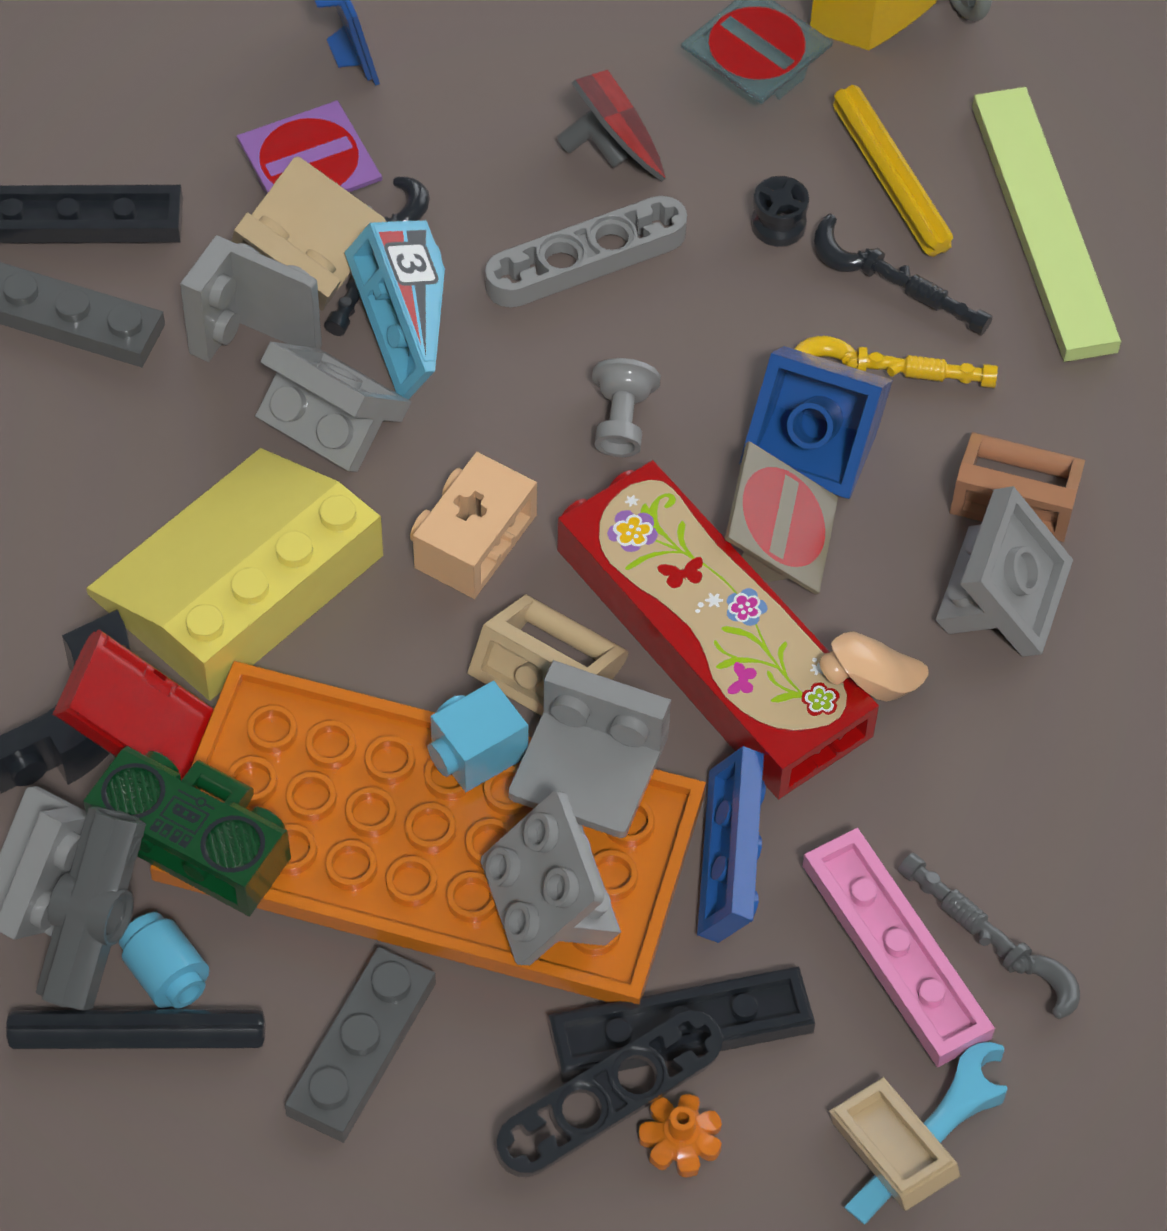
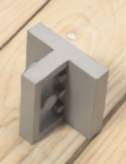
(326, 403)
(1007, 576)

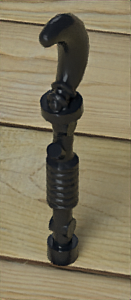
(414, 210)
(873, 261)

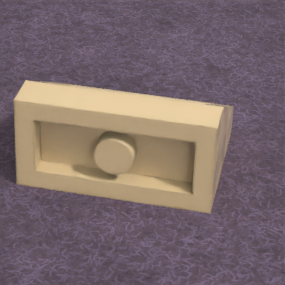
(522, 662)

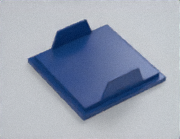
(349, 42)

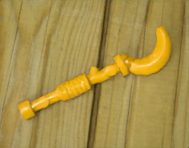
(911, 366)

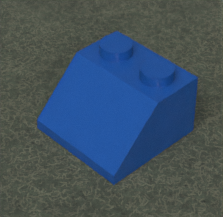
(818, 417)

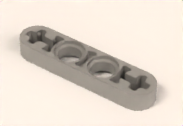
(582, 244)

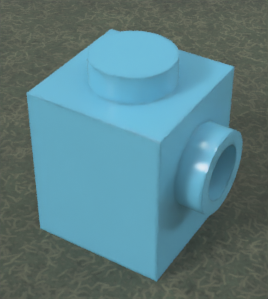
(477, 736)

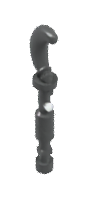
(975, 921)

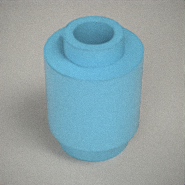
(164, 961)

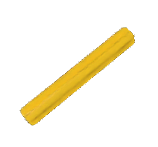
(893, 171)

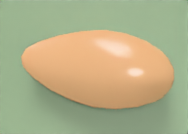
(872, 666)

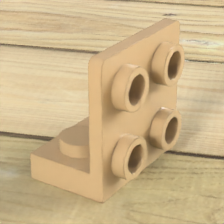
(308, 225)

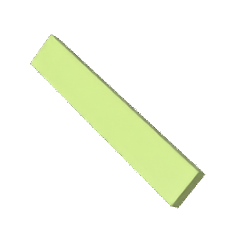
(1046, 225)

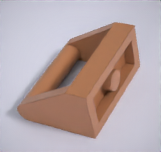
(1048, 501)

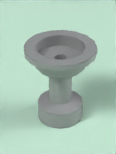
(624, 384)

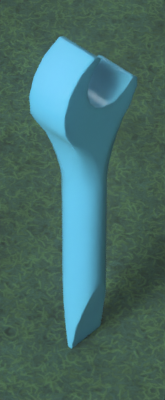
(965, 1097)

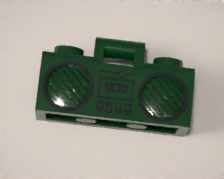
(193, 835)

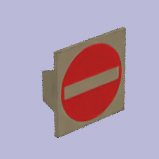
(781, 520)

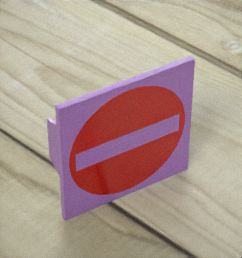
(317, 136)

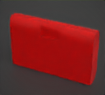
(131, 704)

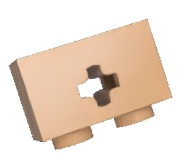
(474, 524)

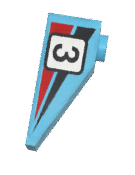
(402, 292)

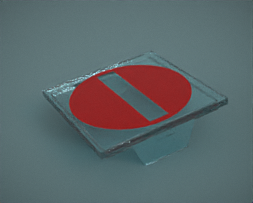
(758, 47)

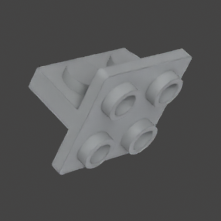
(34, 859)
(548, 883)

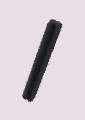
(135, 1029)

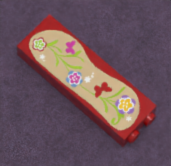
(714, 626)

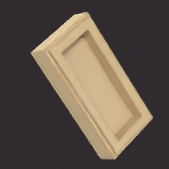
(894, 1144)

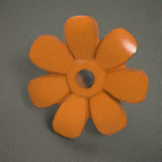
(681, 1135)

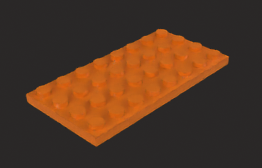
(399, 847)

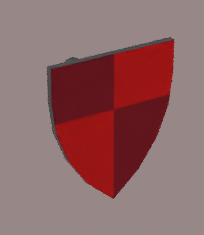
(611, 125)

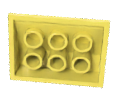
(241, 567)

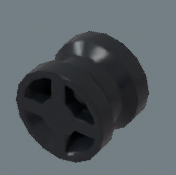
(773, 198)

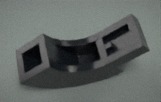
(47, 740)

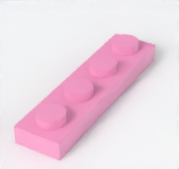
(898, 947)

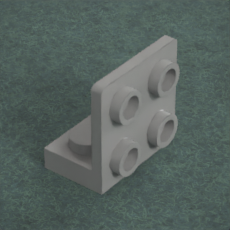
(242, 286)
(595, 746)

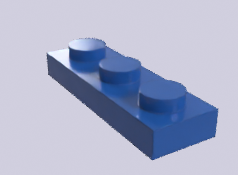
(731, 845)

